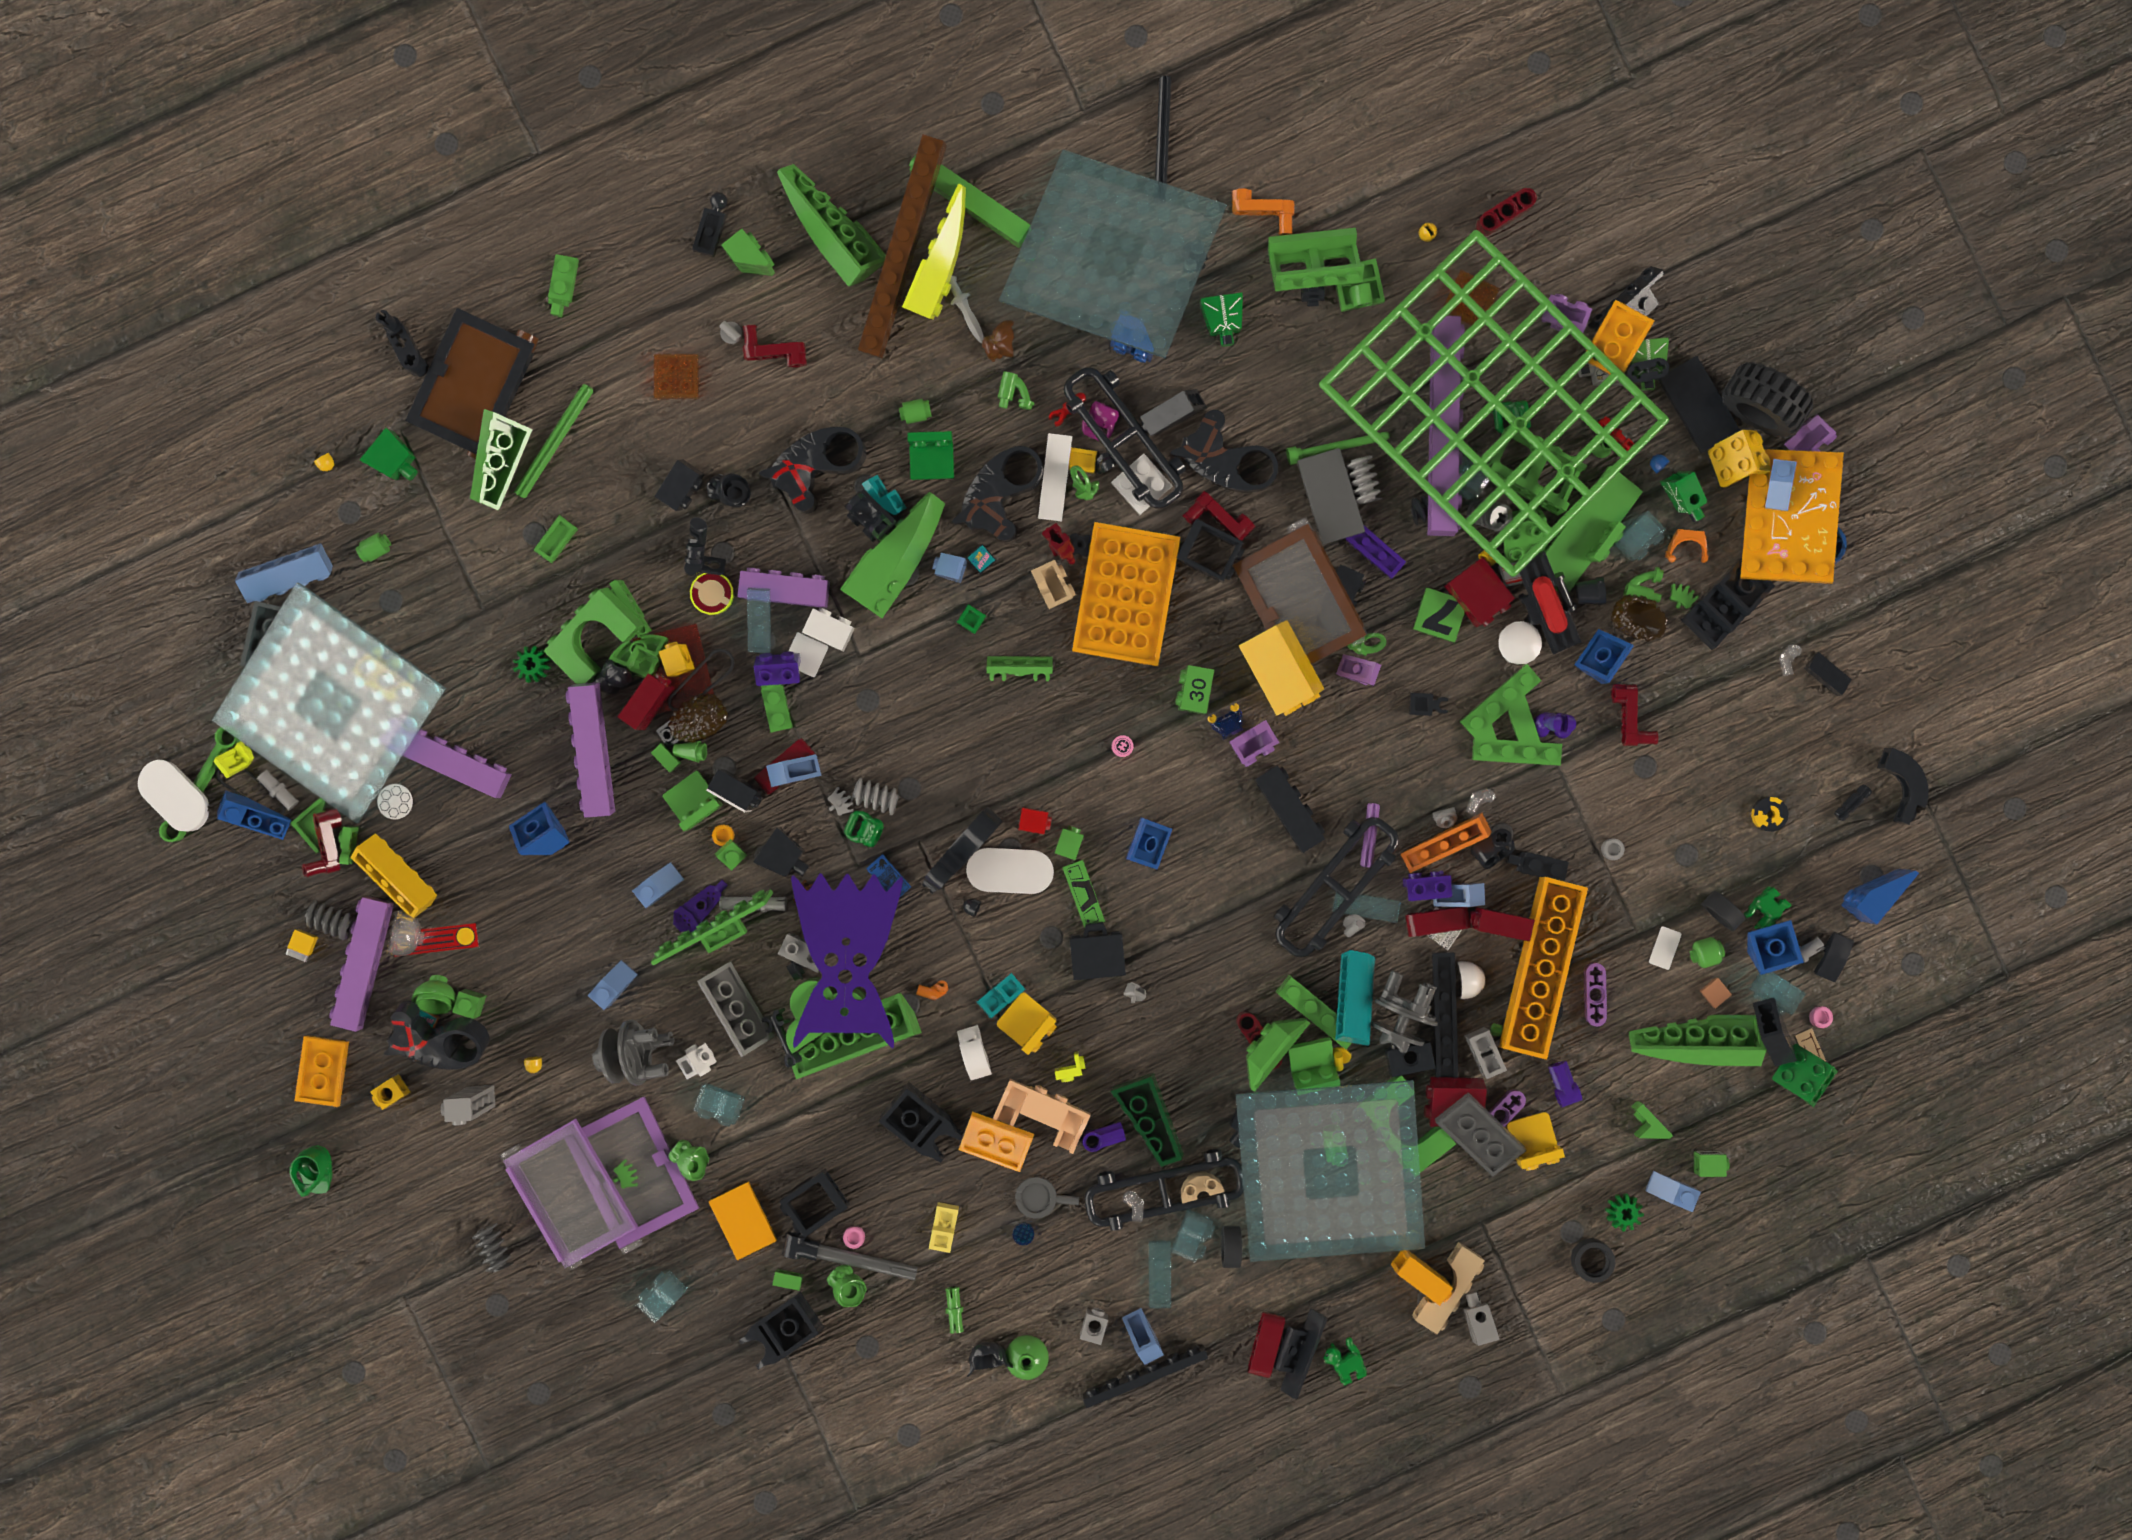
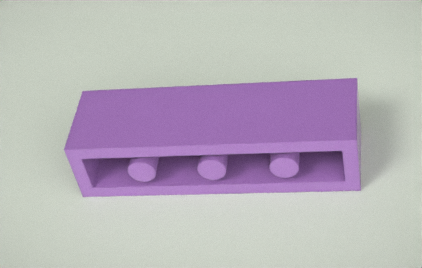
(786, 589)

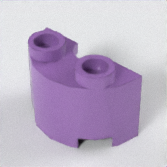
(1576, 313)
(1811, 435)
(1254, 742)

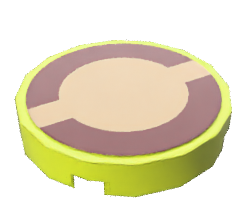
(711, 593)

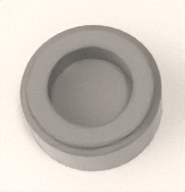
(1612, 849)

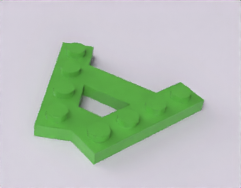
(1510, 698)

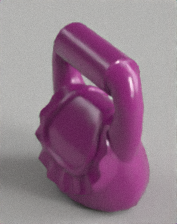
(1104, 417)

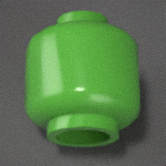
(1707, 952)

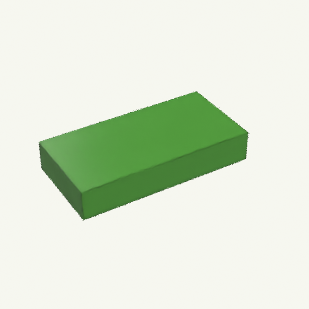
(555, 539)

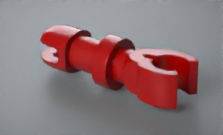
(1063, 412)
(1617, 434)

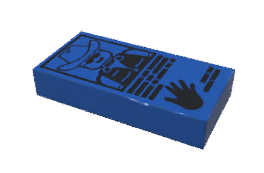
(887, 874)

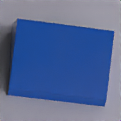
(1603, 656)
(1148, 843)
(1774, 947)

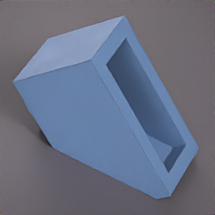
(1780, 485)
(950, 567)
(793, 770)
(658, 885)
(1463, 896)
(612, 985)
(1673, 1191)
(1142, 1336)

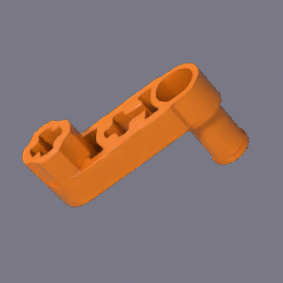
(1244, 205)

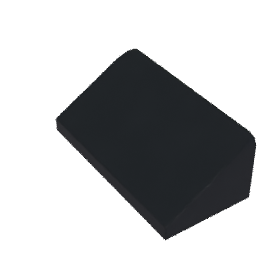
(1828, 674)

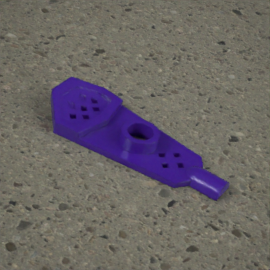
(693, 912)

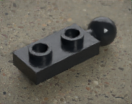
(711, 226)

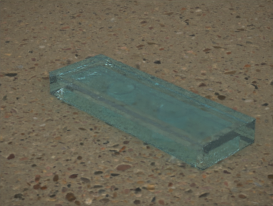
(759, 620)
(1371, 907)
(1159, 1274)

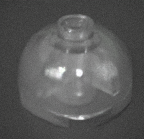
(404, 935)

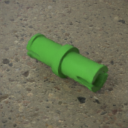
(954, 1309)

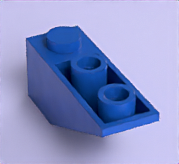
(252, 815)

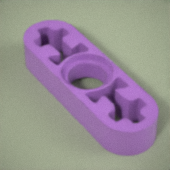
(1602, 1000)
(1507, 1100)

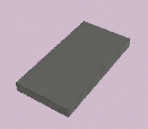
(1330, 496)
(1480, 1134)

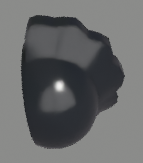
(1104, 463)

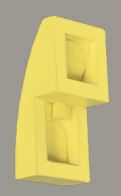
(943, 1227)

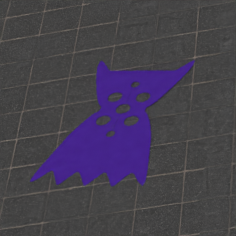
(825, 921)

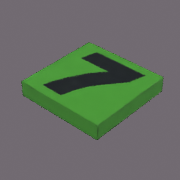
(1439, 615)

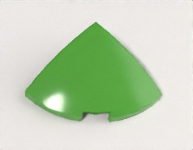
(641, 655)

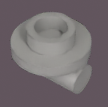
(730, 332)
(1445, 818)
(1353, 924)

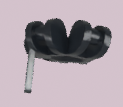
(696, 547)

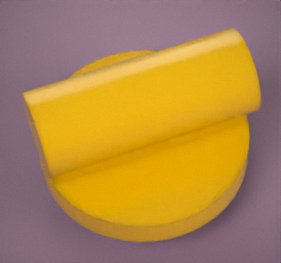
(1341, 1057)

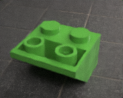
(745, 254)

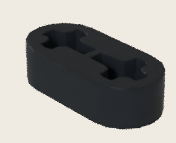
(1646, 366)

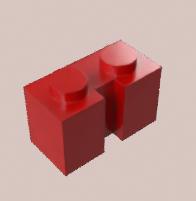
(1034, 821)

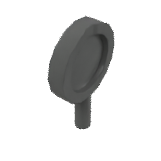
(1038, 1197)

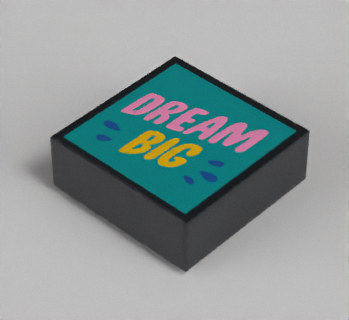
(981, 559)

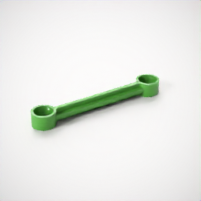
(202, 778)

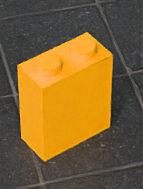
(1422, 1277)

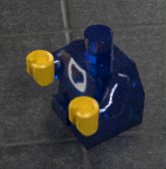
(1229, 724)

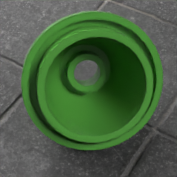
(435, 996)
(1031, 1348)

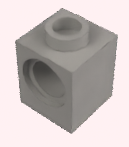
(1094, 1335)

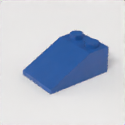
(1875, 898)

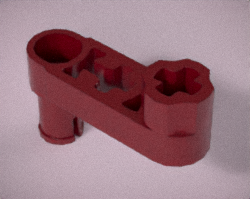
(793, 351)
(1204, 502)
(1628, 696)
(329, 863)

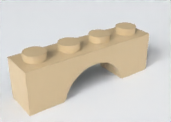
(1465, 1266)

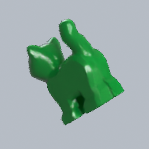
(1768, 907)
(1347, 1363)

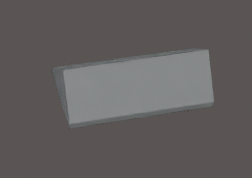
(735, 1008)

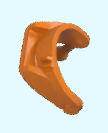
(1684, 535)

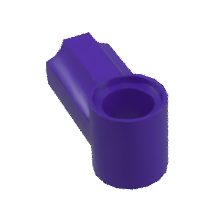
(1565, 1089)
(1106, 1136)

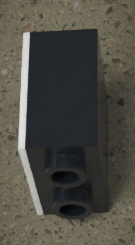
(735, 791)

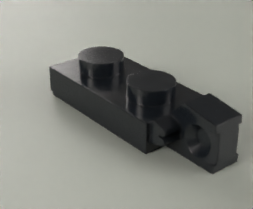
(1539, 865)

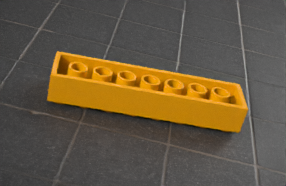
(1543, 968)

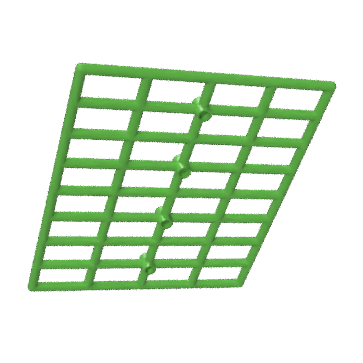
(1517, 424)

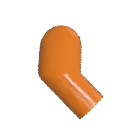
(933, 992)

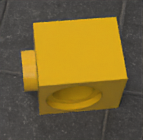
(676, 659)
(397, 1087)

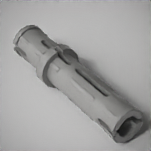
(773, 903)

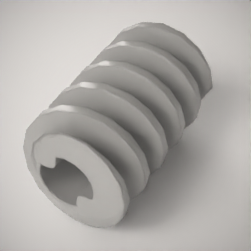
(1363, 480)
(875, 796)

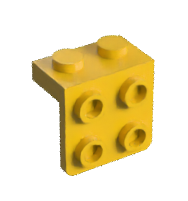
(1739, 457)
(1027, 1023)
(1539, 1140)

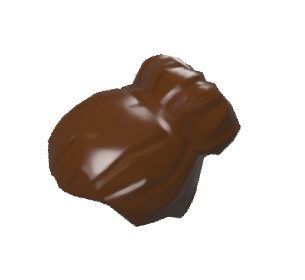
(1000, 341)

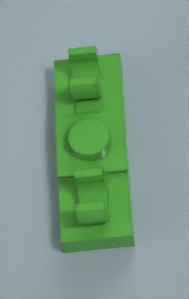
(1019, 666)

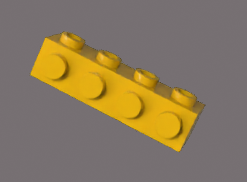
(393, 876)

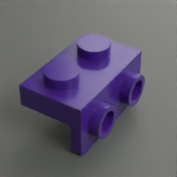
(777, 669)
(1428, 887)

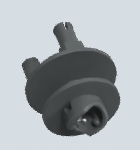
(1407, 1009)
(630, 1053)

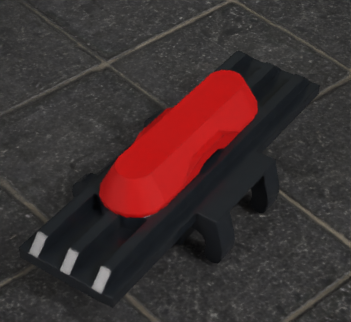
(1545, 605)

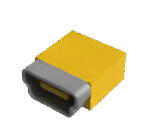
(301, 945)

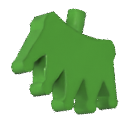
(1682, 597)
(625, 1175)

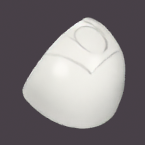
(1472, 979)

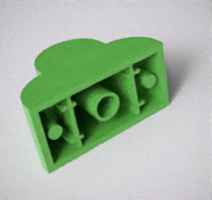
(798, 1002)

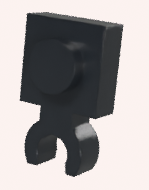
(1424, 704)

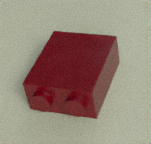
(1480, 593)
(646, 701)
(1501, 923)
(1447, 1090)

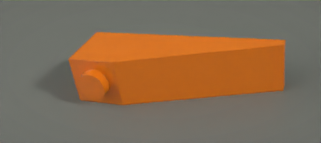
(1447, 842)

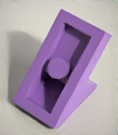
(1358, 670)

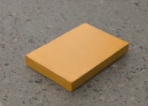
(1621, 335)
(321, 1071)
(996, 1141)
(742, 1220)

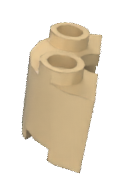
(1052, 585)
(1200, 1182)

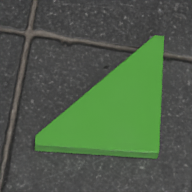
(305, 826)

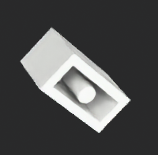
(828, 629)

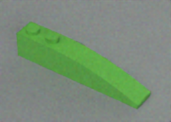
(840, 240)
(891, 563)
(1710, 1041)
(840, 1047)

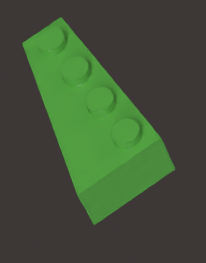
(497, 458)

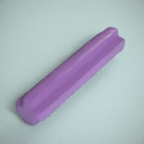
(1369, 837)

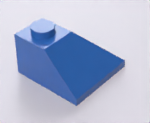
(538, 832)

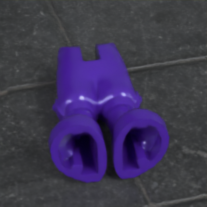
(1559, 723)

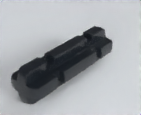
(1853, 802)

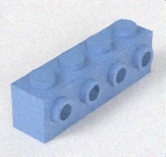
(284, 573)

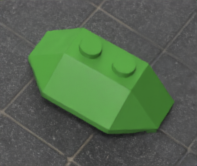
(1271, 1048)

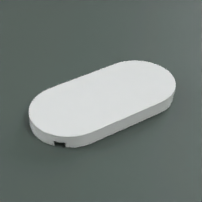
(173, 795)
(1010, 870)

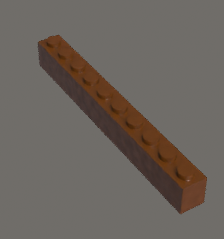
(902, 246)

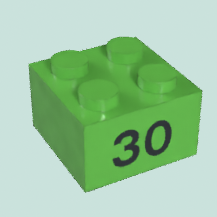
(1195, 689)

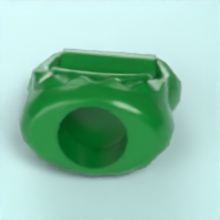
(1516, 408)
(869, 830)

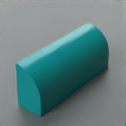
(1355, 997)

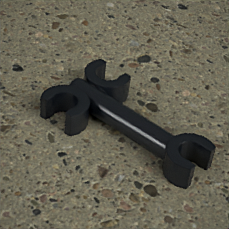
(776, 1024)

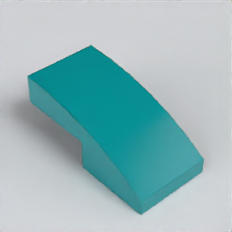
(889, 501)
(1000, 995)

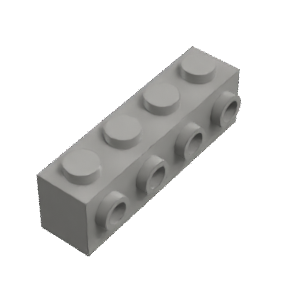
(468, 1104)

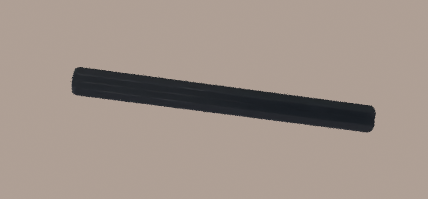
(1163, 129)

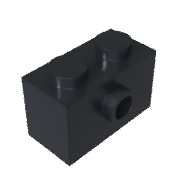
(680, 485)

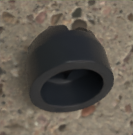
(971, 906)

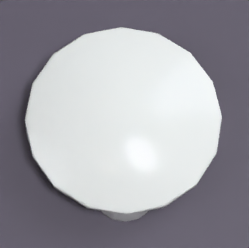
(1519, 643)

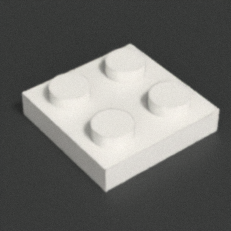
(1150, 476)

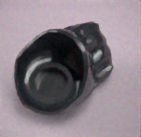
(729, 489)
(613, 677)

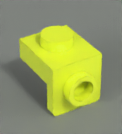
(234, 760)
(1069, 1072)

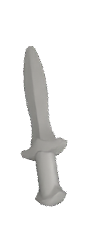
(962, 302)

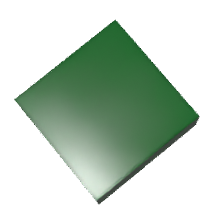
(971, 619)

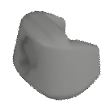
(1134, 992)

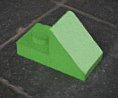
(1652, 1127)

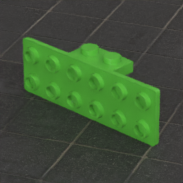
(1592, 530)
(717, 932)

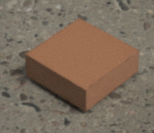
(1715, 992)

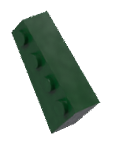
(1147, 1111)

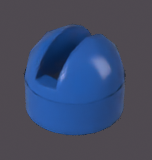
(1658, 462)

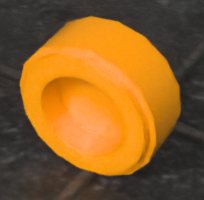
(722, 834)

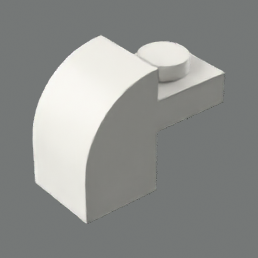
(973, 1053)

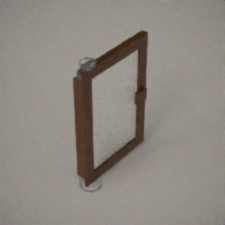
(1300, 585)

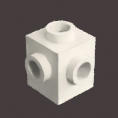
(696, 1061)

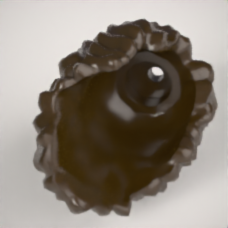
(1639, 617)
(698, 718)

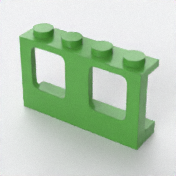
(1312, 250)
(1528, 484)

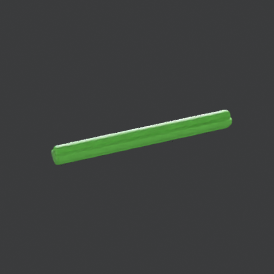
(554, 441)

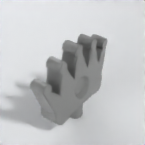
(840, 803)

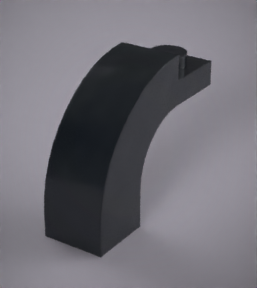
(1912, 781)

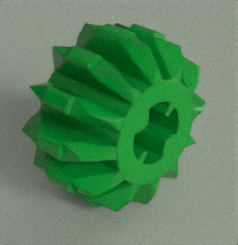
(533, 656)
(1630, 1205)

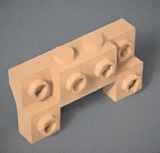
(1044, 1108)

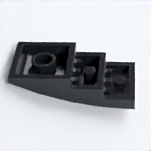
(1725, 606)

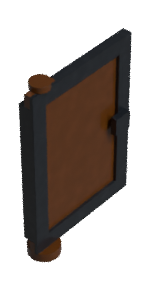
(471, 372)

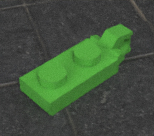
(562, 283)
(622, 592)
(776, 707)

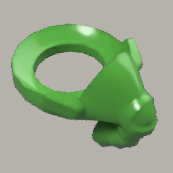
(1083, 491)
(1362, 649)

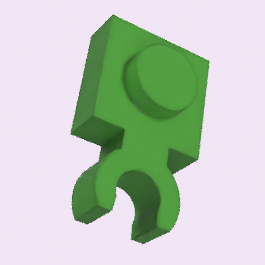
(348, 841)

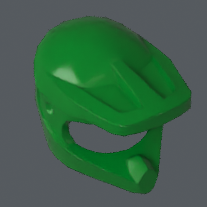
(315, 1170)

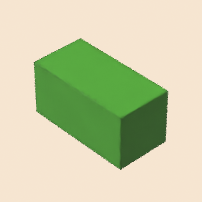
(666, 757)
(787, 1279)

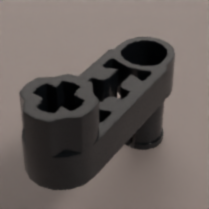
(409, 355)

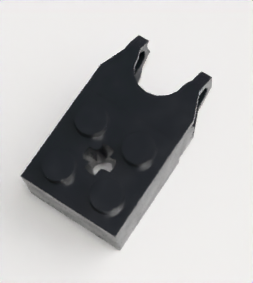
(873, 517)
(922, 1129)
(778, 1335)

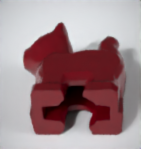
(1059, 543)

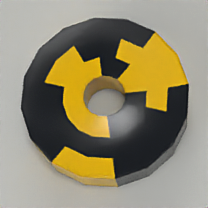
(1779, 817)

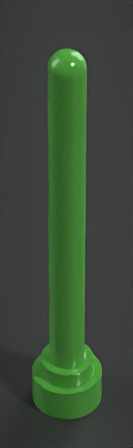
(1295, 454)

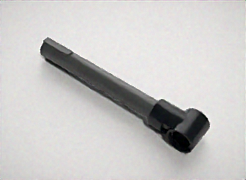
(798, 1246)

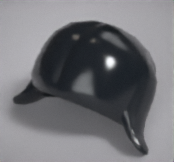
(987, 1355)

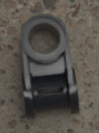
(1492, 849)

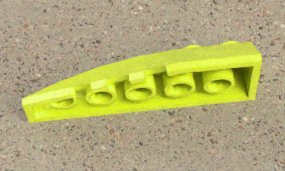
(936, 272)

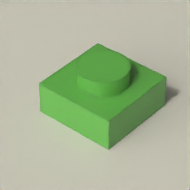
(730, 854)

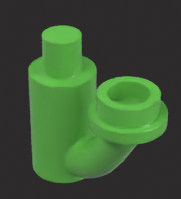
(1007, 388)
(1634, 587)

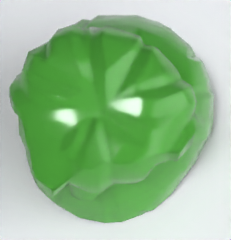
(690, 1159)
(847, 1286)

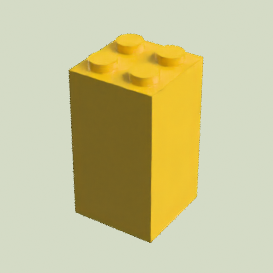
(1282, 668)

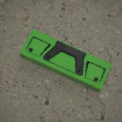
(1083, 893)

